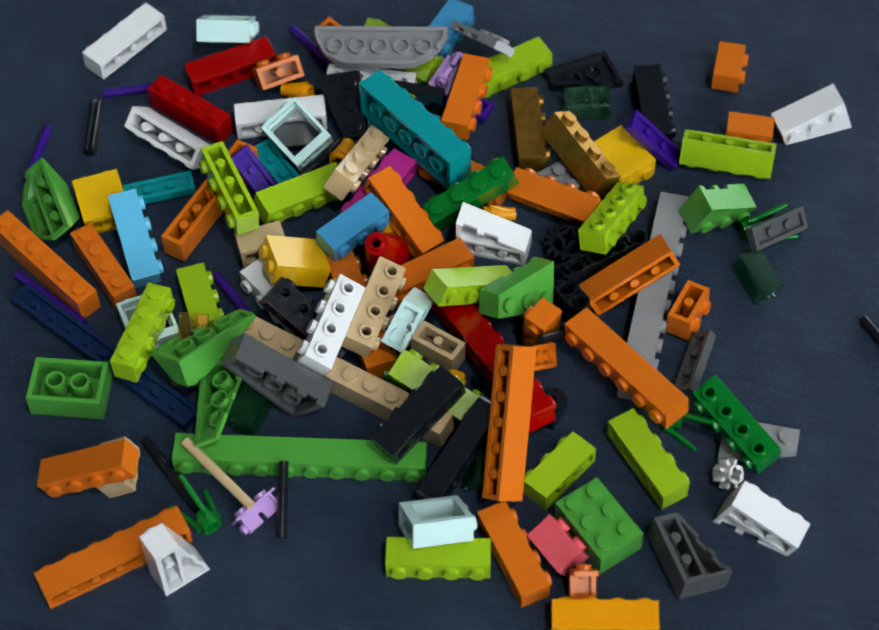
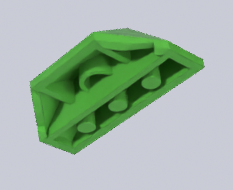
(47, 202)

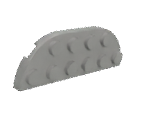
(380, 45)

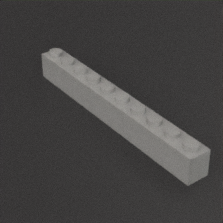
(653, 300)

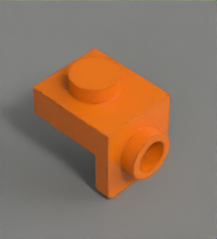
(582, 581)

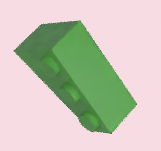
(518, 290)

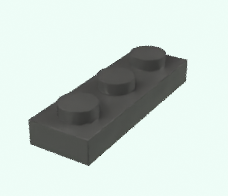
(777, 228)
(694, 362)

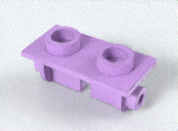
(447, 72)
(249, 519)

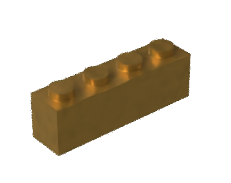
(527, 126)
(580, 153)

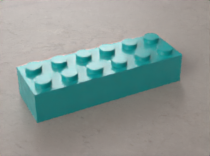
(414, 129)

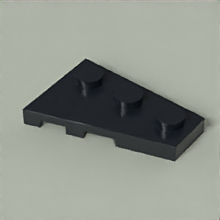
(584, 72)
(344, 101)

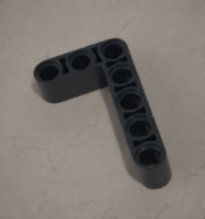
(569, 274)
(457, 453)

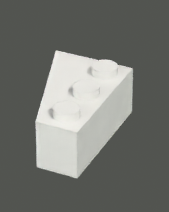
(493, 236)

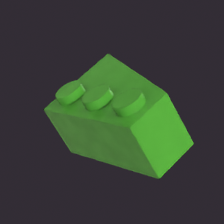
(717, 207)

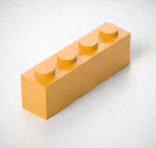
(604, 614)

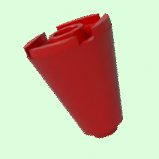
(387, 246)

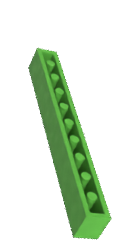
(306, 458)

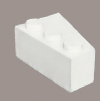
(812, 116)
(764, 518)
(171, 558)

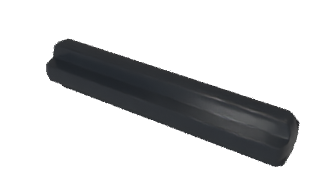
(93, 127)

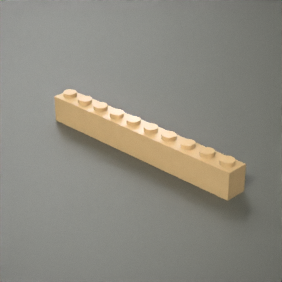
(350, 381)

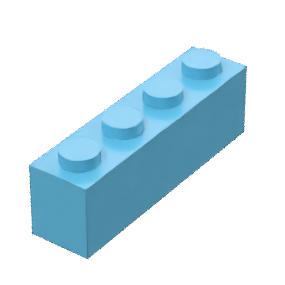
(135, 239)

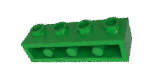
(475, 190)
(736, 425)

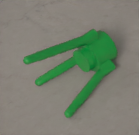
(752, 221)
(678, 424)
(207, 519)

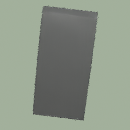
(296, 134)

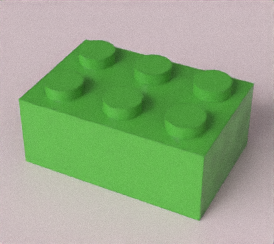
(69, 388)
(600, 524)

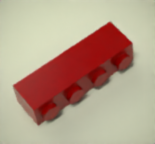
(227, 66)
(190, 110)

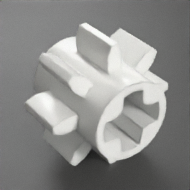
(728, 473)

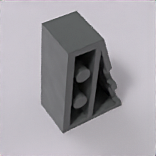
(685, 558)

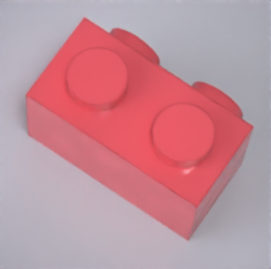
(558, 545)

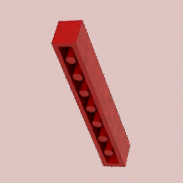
(481, 340)

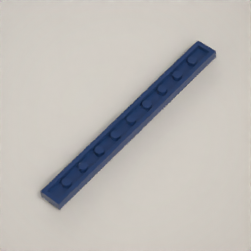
(96, 348)

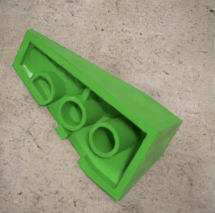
(197, 354)
(215, 401)

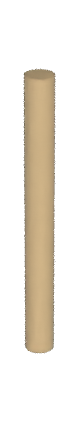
(220, 475)

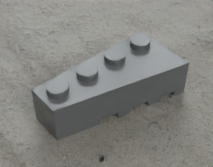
(276, 376)

